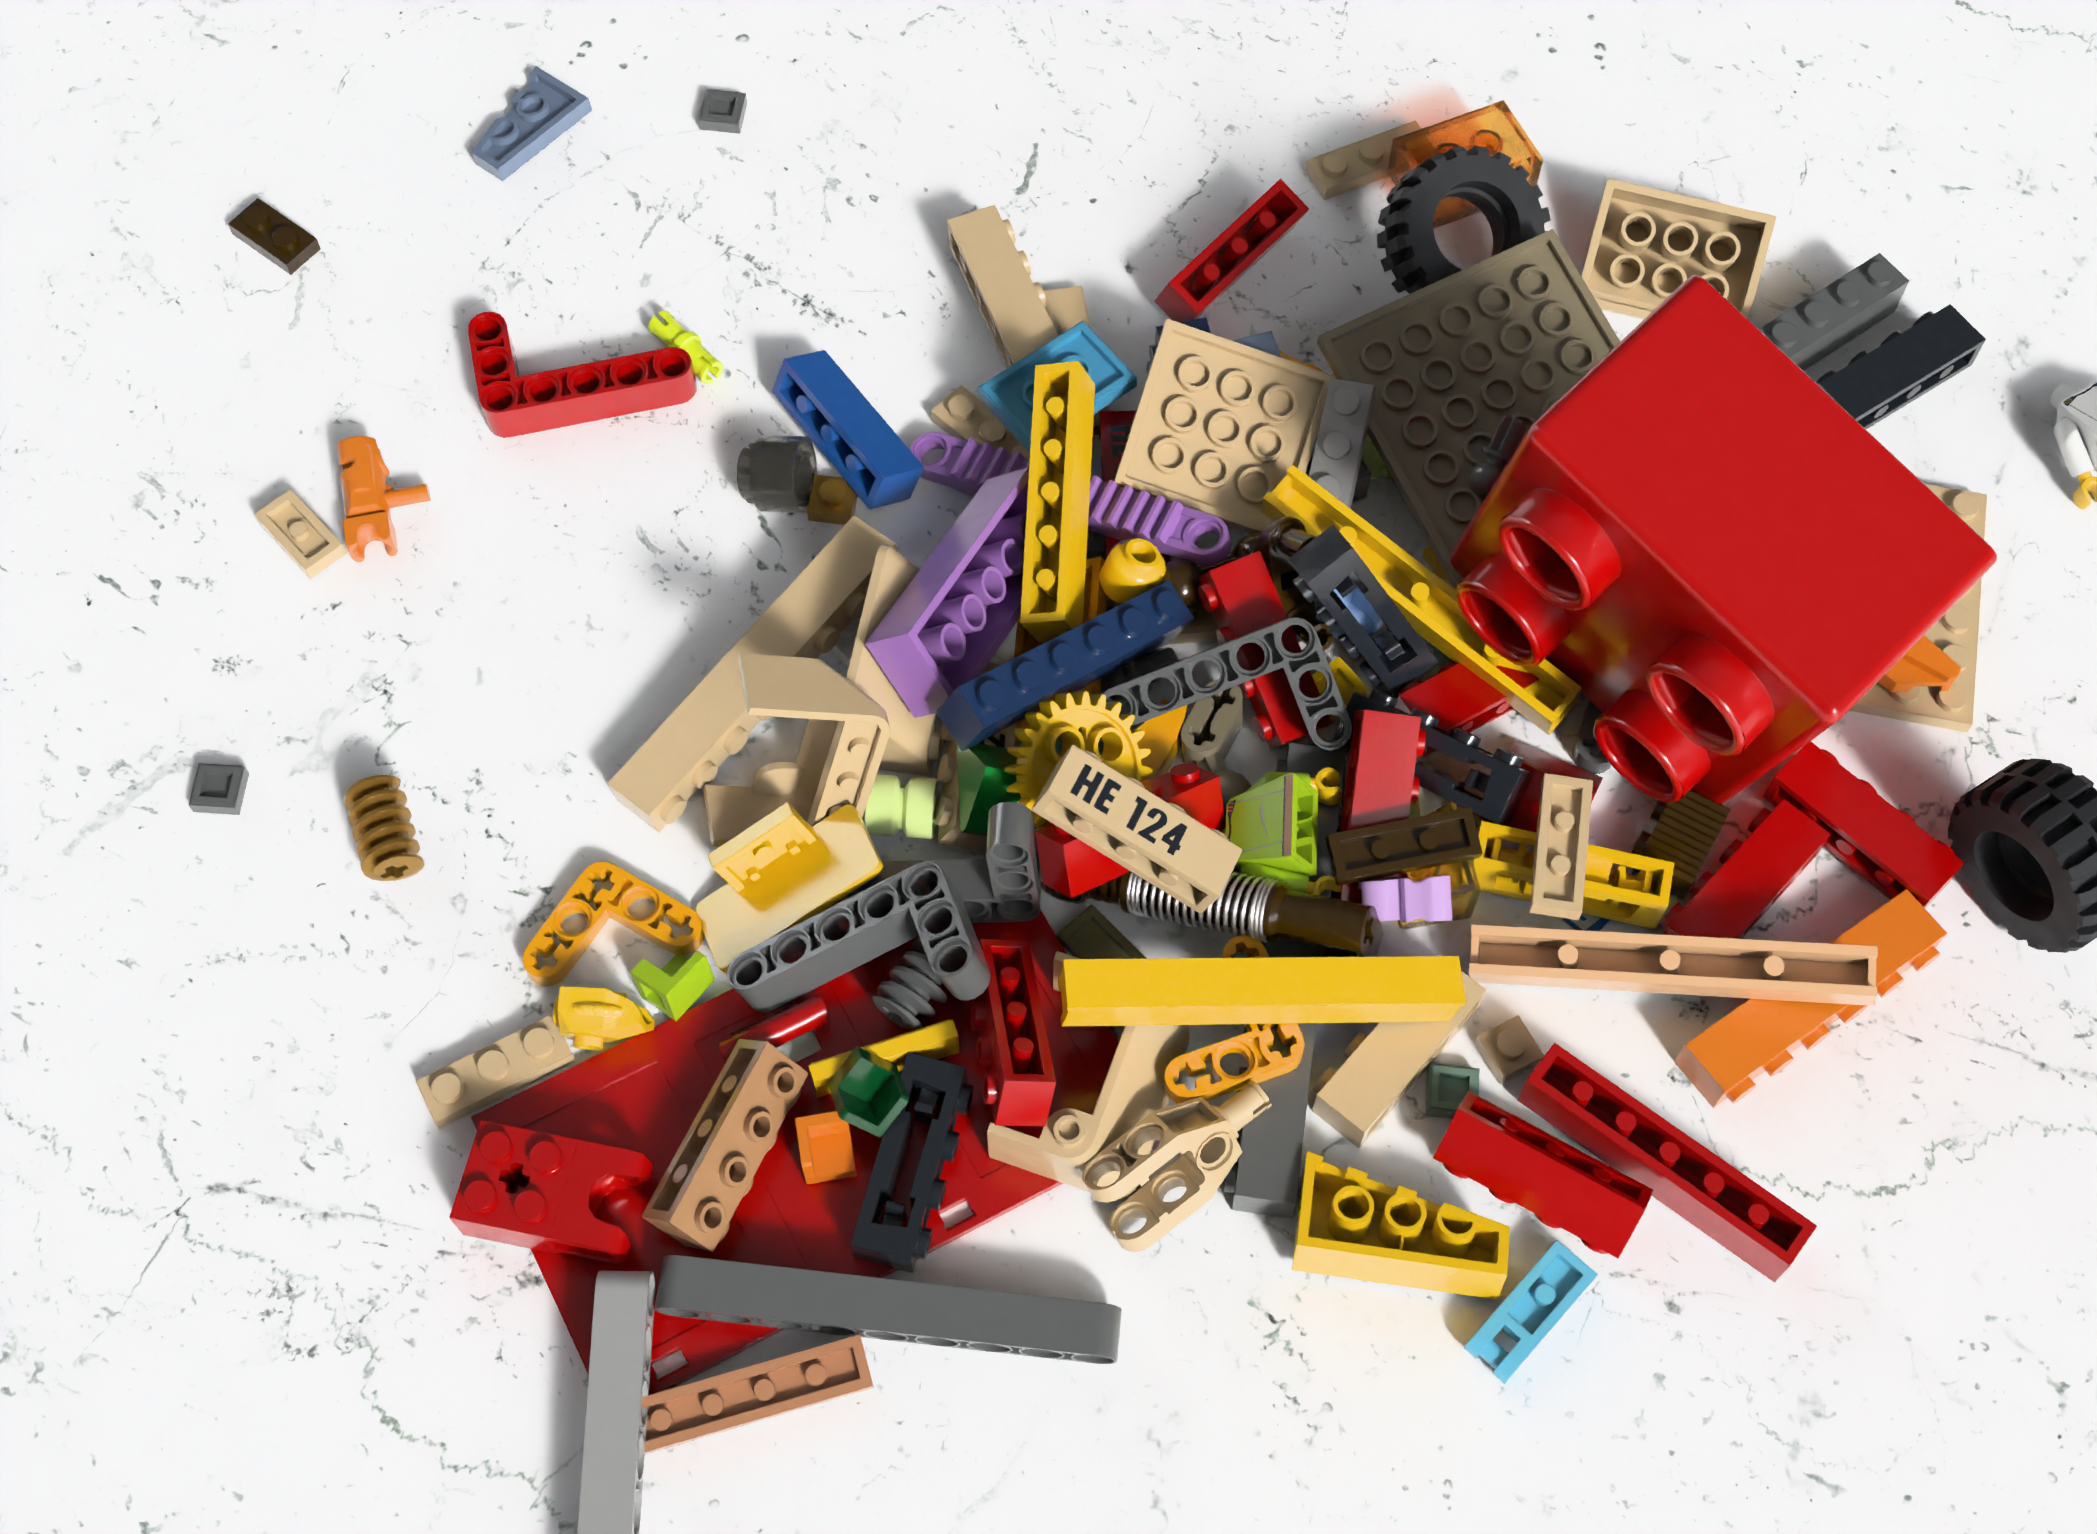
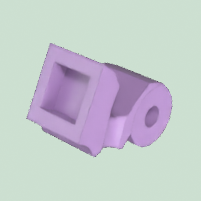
(1408, 899)

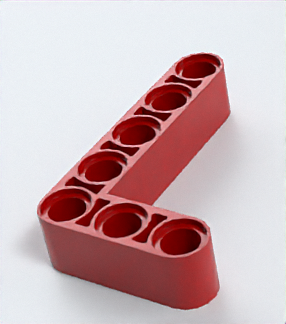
(574, 393)

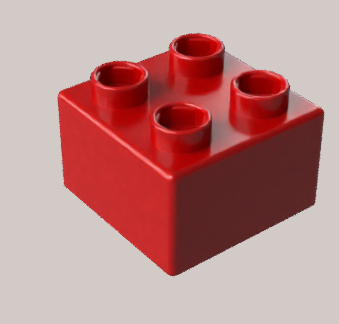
(1709, 552)

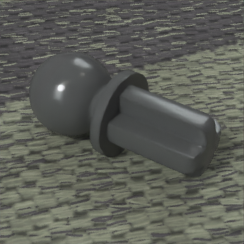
(1500, 450)
(1139, 667)

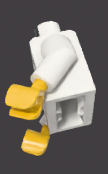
(2077, 436)

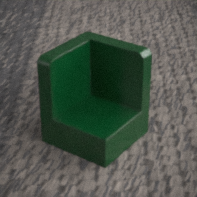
(868, 1092)

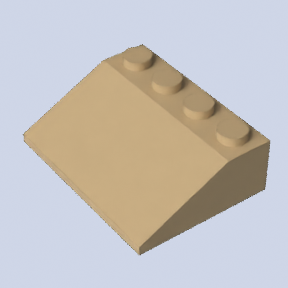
(1658, 239)

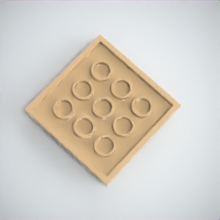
(1221, 425)

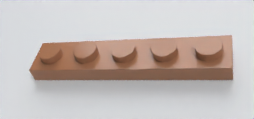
(756, 1393)

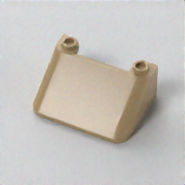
(911, 740)

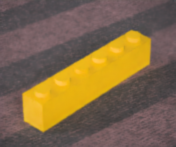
(1057, 500)

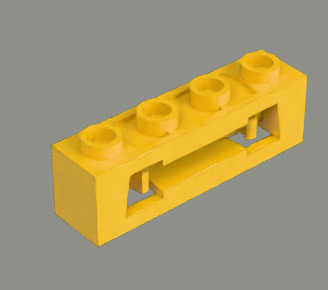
(1607, 893)

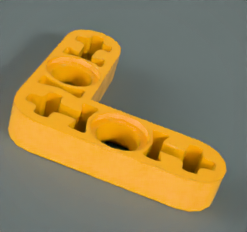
(612, 905)
(1253, 1045)

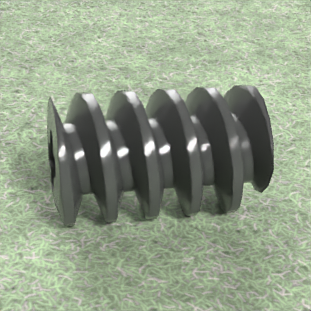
(910, 990)

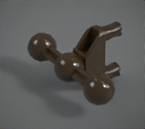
(1277, 545)

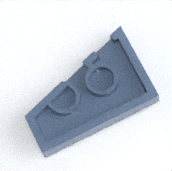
(533, 122)

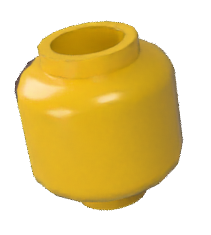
(1131, 569)

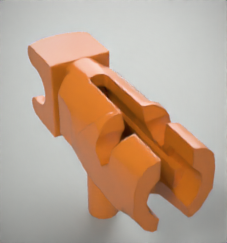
(369, 498)

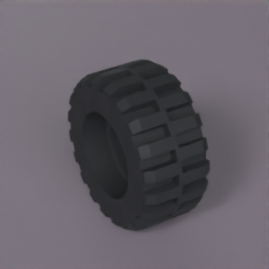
(1472, 175)
(2032, 852)

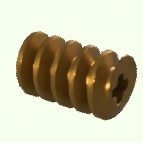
(383, 829)

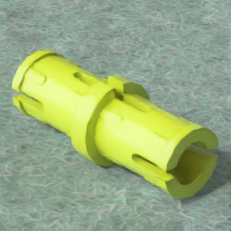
(675, 335)

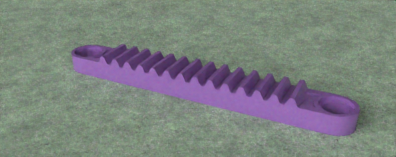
(1112, 509)

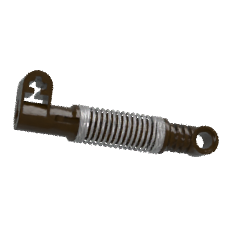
(1264, 910)

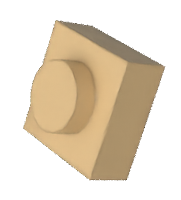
(1508, 1049)

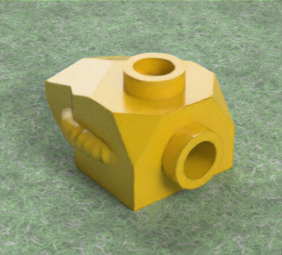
(598, 1016)

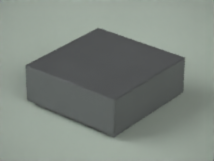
(723, 111)
(219, 789)

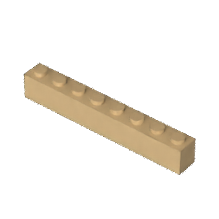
(714, 716)

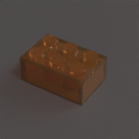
(1484, 127)

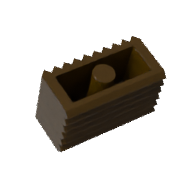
(1682, 837)

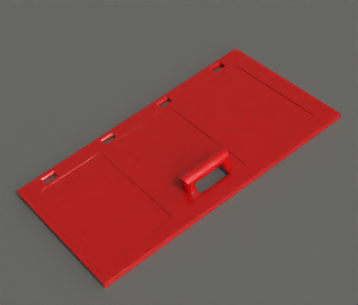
(656, 1083)

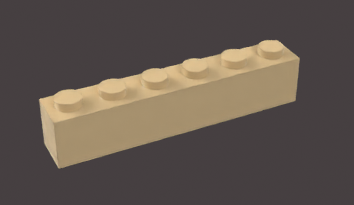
(1001, 283)

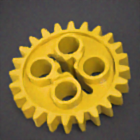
(1063, 718)

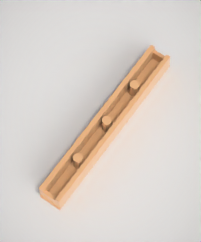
(1674, 964)

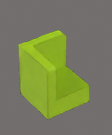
(675, 985)

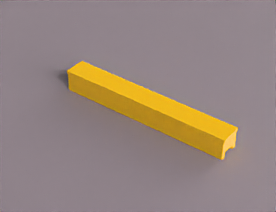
(1423, 599)
(1260, 990)

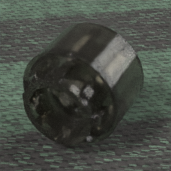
(777, 473)

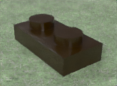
(274, 236)

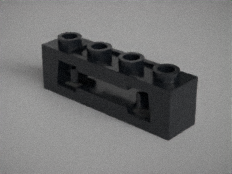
(1334, 564)
(1501, 788)
(891, 1242)

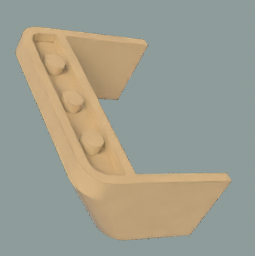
(837, 752)
(1128, 1095)

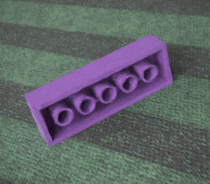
(959, 600)

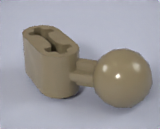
(1222, 731)

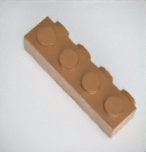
(725, 1145)

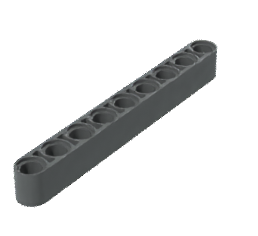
(889, 1309)

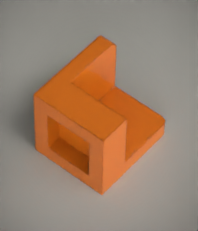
(825, 1147)

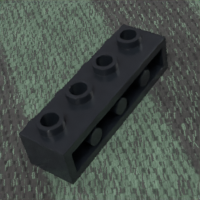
(1904, 366)

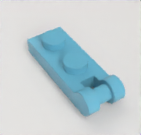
(1532, 1310)

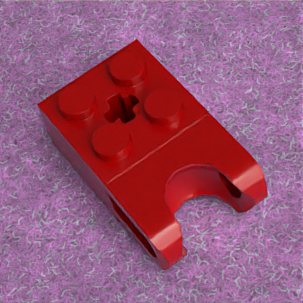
(562, 1193)

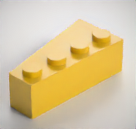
(1392, 1236)

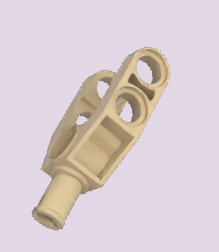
(1207, 1153)

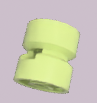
(902, 807)

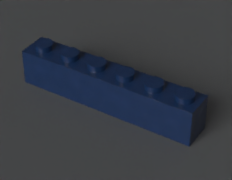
(1064, 665)

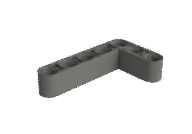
(1233, 674)
(1002, 884)
(861, 928)

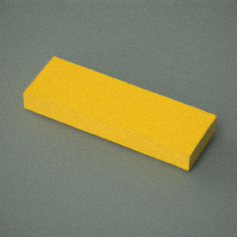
(931, 1042)

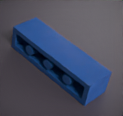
(847, 429)

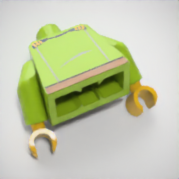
(1279, 827)

